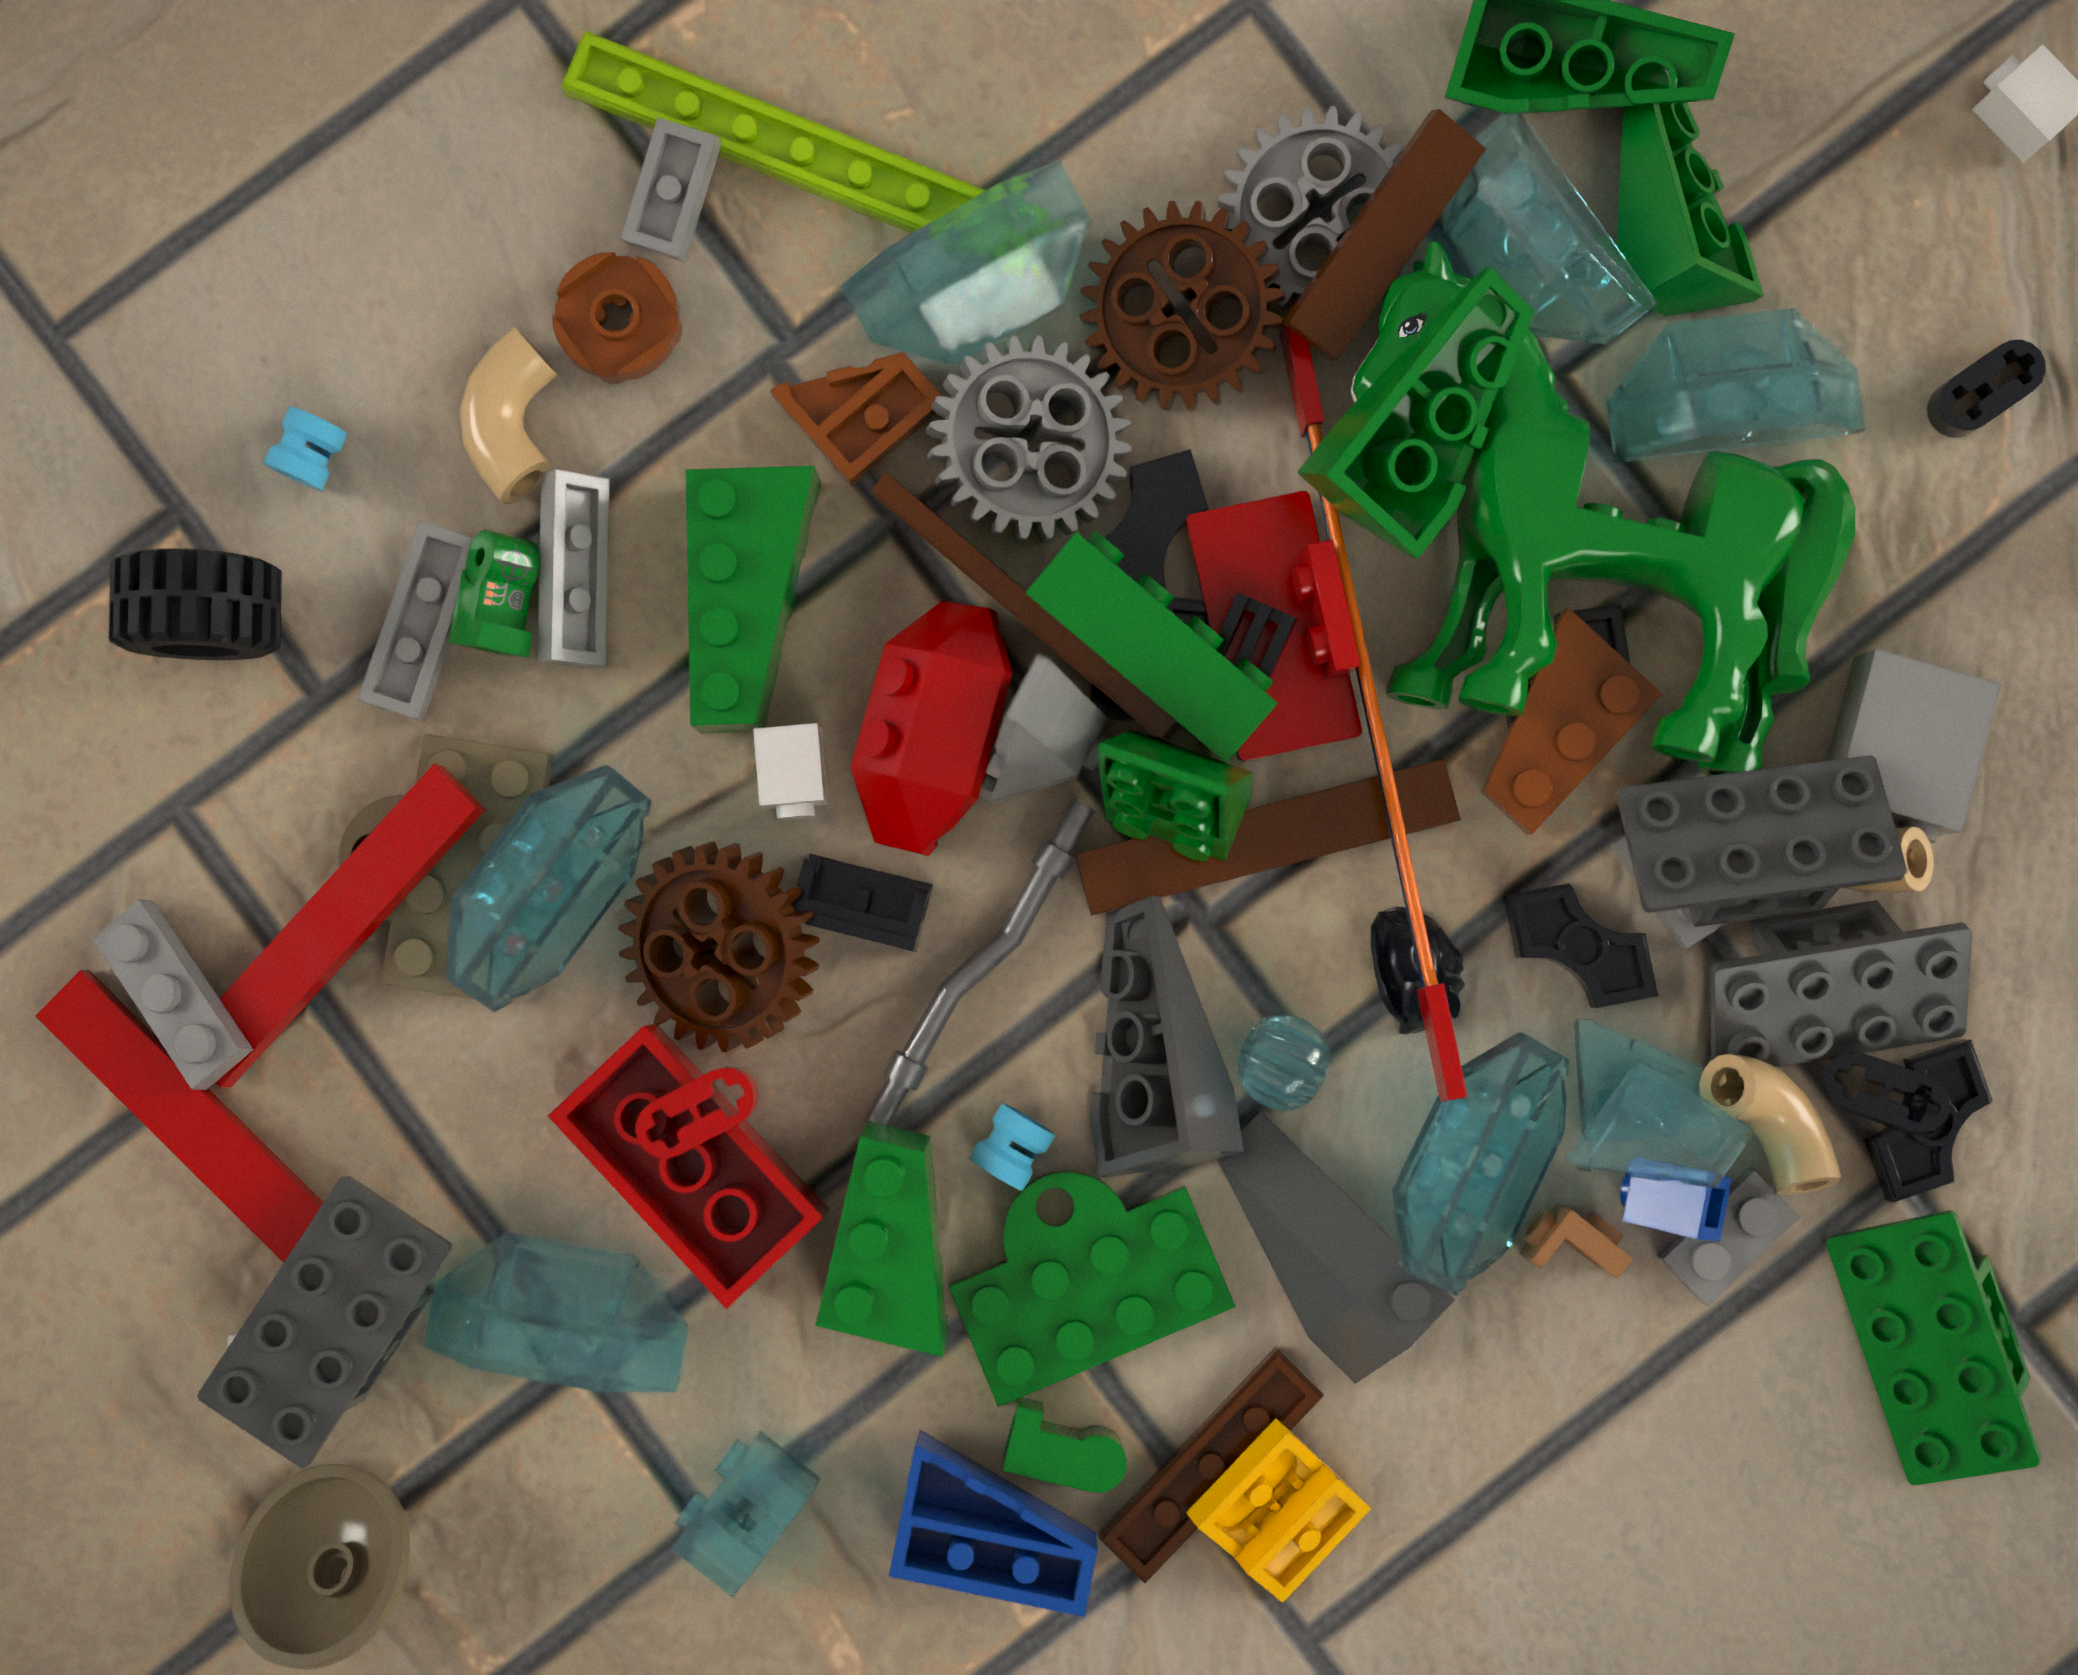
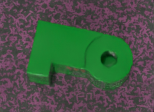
(496, 595)
(1060, 1454)

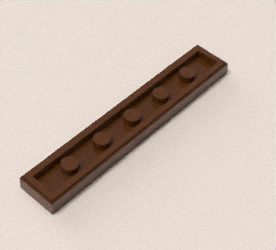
(1024, 608)
(1270, 838)

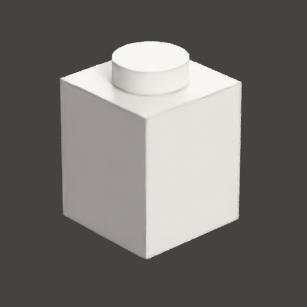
(2029, 101)
(791, 769)

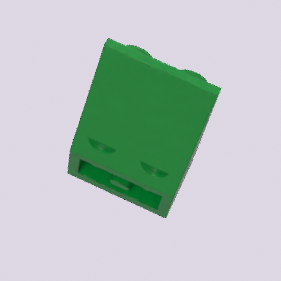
(1172, 794)

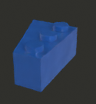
(988, 1536)

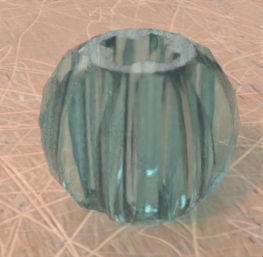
(1283, 1062)

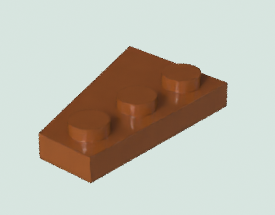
(1568, 725)

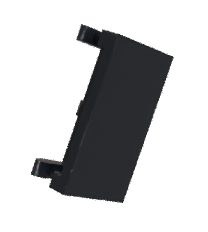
(863, 902)

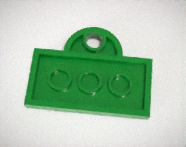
(1086, 1284)

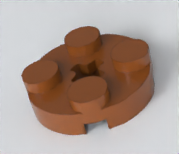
(625, 281)

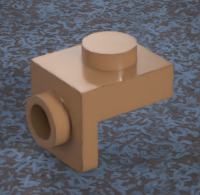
(1590, 1237)

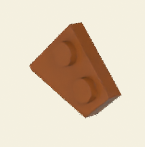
(861, 411)

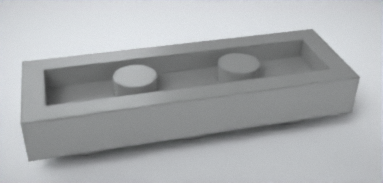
(573, 569)
(417, 624)
(172, 994)

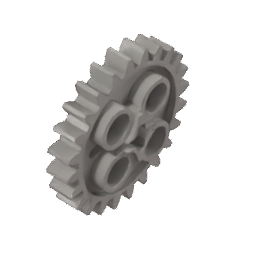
(1283, 170)
(1030, 383)

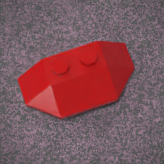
(931, 725)

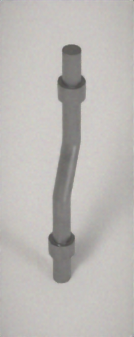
(1052, 862)

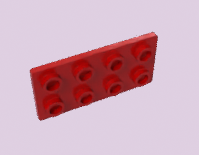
(1276, 557)

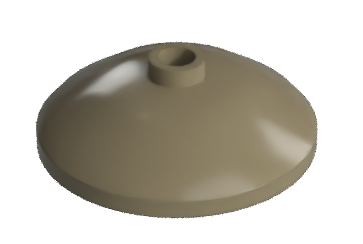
(292, 1560)

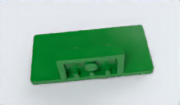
(1937, 1348)

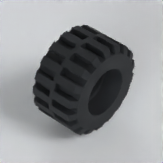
(195, 604)

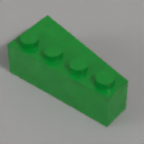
(742, 577)
(1152, 646)

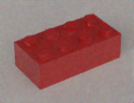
(718, 1207)

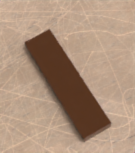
(1384, 234)
(1156, 1517)

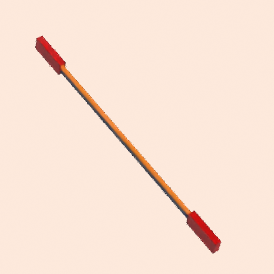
(1432, 995)

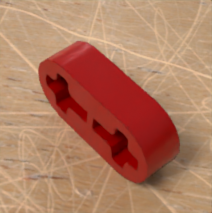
(689, 1098)

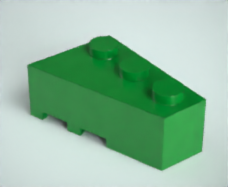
(887, 1247)

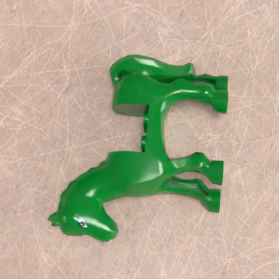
(1745, 558)

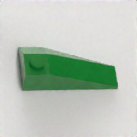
(1582, 57)
(1672, 219)
(1411, 436)

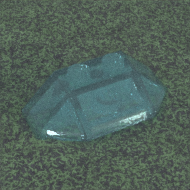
(1542, 239)
(975, 269)
(1734, 387)
(544, 885)
(1480, 1162)
(559, 1317)

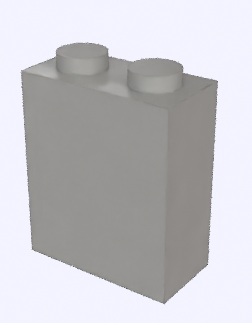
(1924, 732)

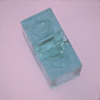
(730, 1548)

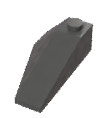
(1162, 1073)

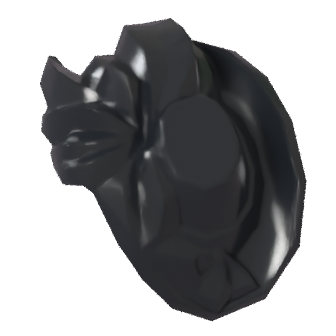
(1398, 969)

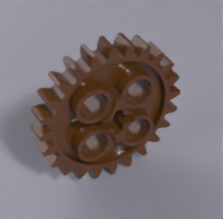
(1228, 273)
(719, 946)

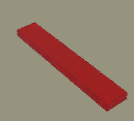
(347, 910)
(187, 1121)

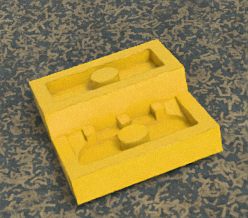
(1278, 1510)

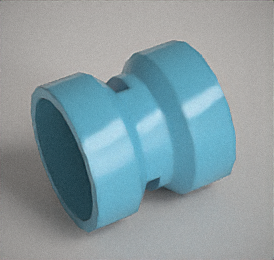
(303, 463)
(1004, 1159)

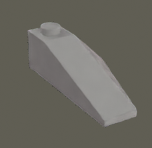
(1043, 736)

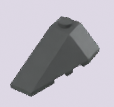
(1329, 1255)

